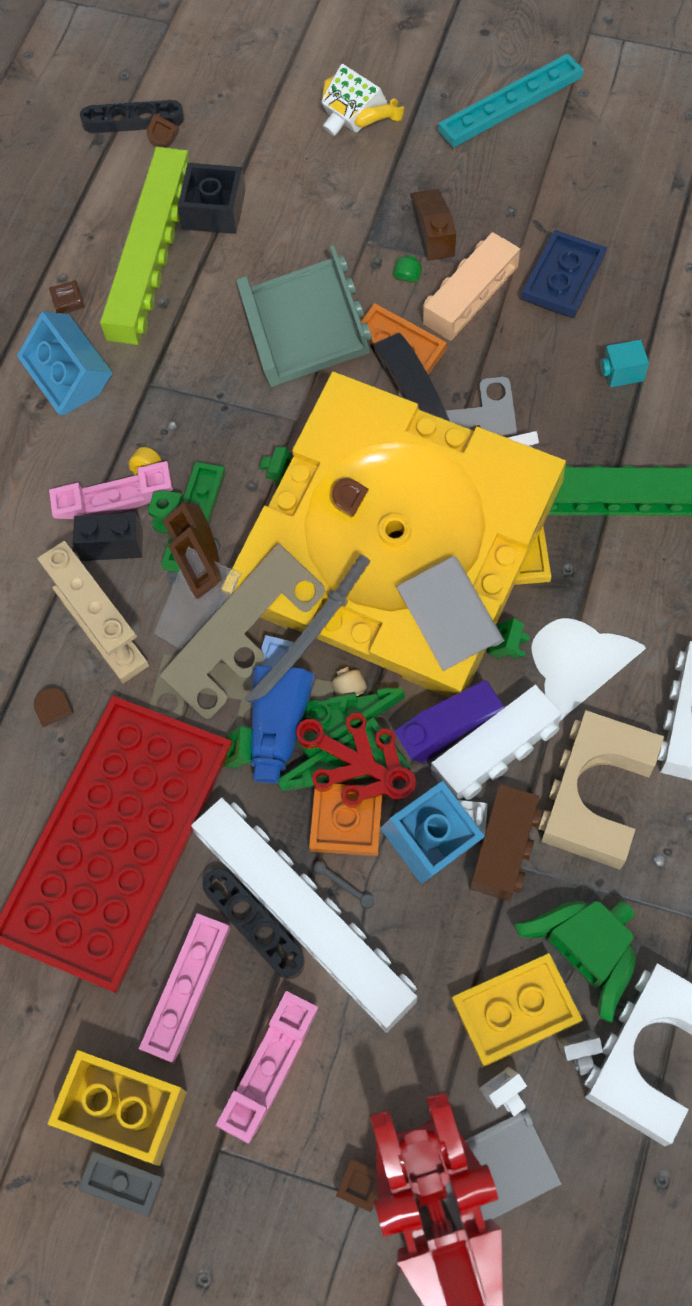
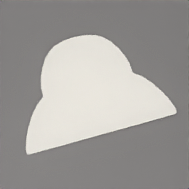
(578, 660)

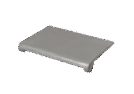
(449, 613)
(515, 1162)

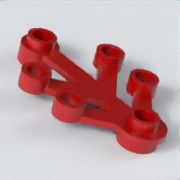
(359, 763)

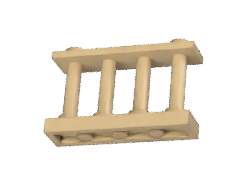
(93, 612)

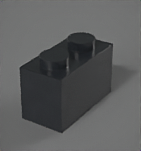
(108, 536)

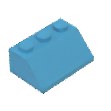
(63, 362)

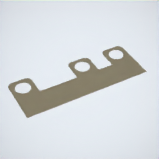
(226, 628)
(231, 684)

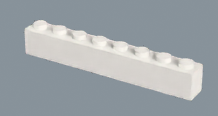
(305, 915)

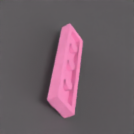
(184, 988)

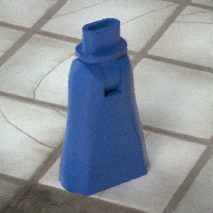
(276, 721)

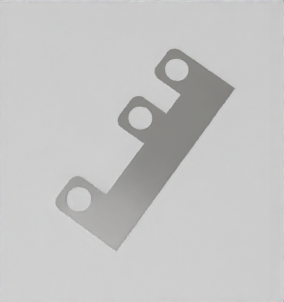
(494, 415)

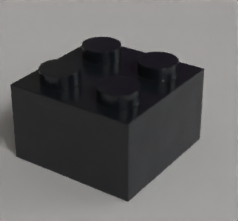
(211, 198)

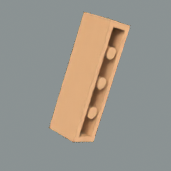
(470, 286)

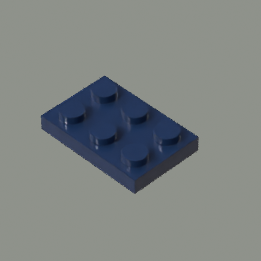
(564, 273)

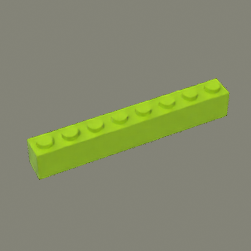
(145, 249)

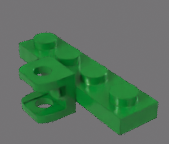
(201, 490)

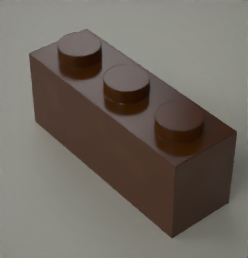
(506, 843)

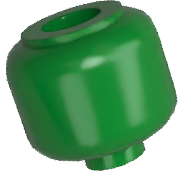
(407, 269)

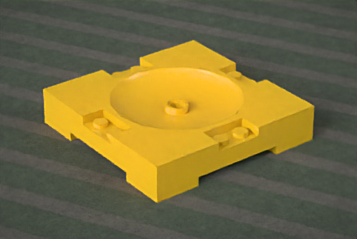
(431, 481)

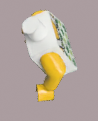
(355, 102)

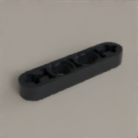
(131, 112)
(255, 921)

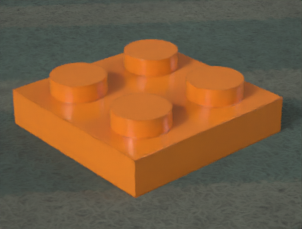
(342, 828)

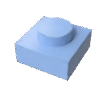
(274, 650)

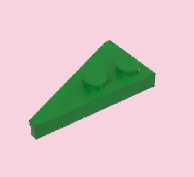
(334, 713)
(302, 775)

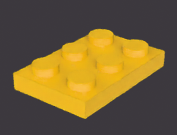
(516, 1010)

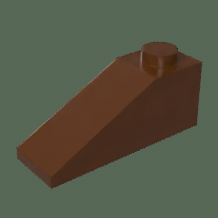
(435, 224)

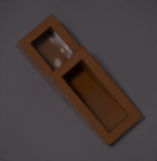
(190, 529)

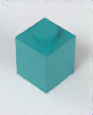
(624, 363)

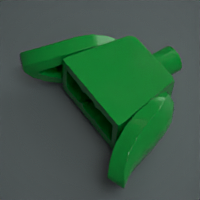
(592, 942)

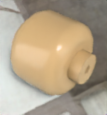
(349, 682)

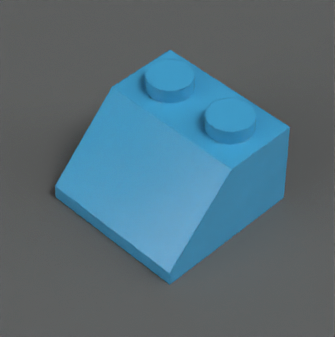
(431, 832)

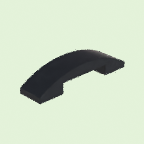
(409, 374)

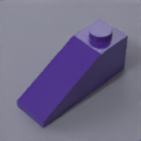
(448, 721)

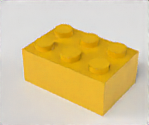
(117, 1107)

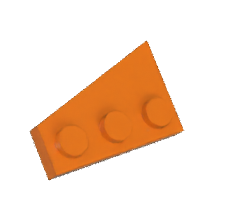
(386, 324)

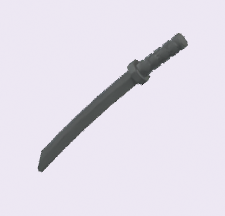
(336, 599)

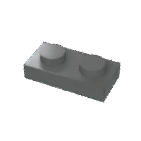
(121, 1184)

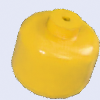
(143, 457)

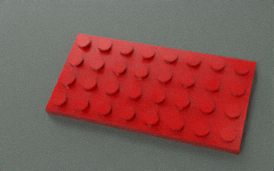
(112, 844)

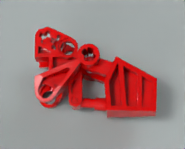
(452, 1265)

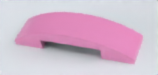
(111, 496)
(268, 1068)

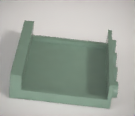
(305, 320)

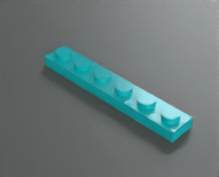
(510, 100)

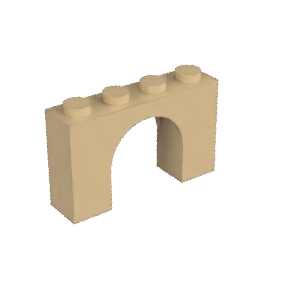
(570, 822)

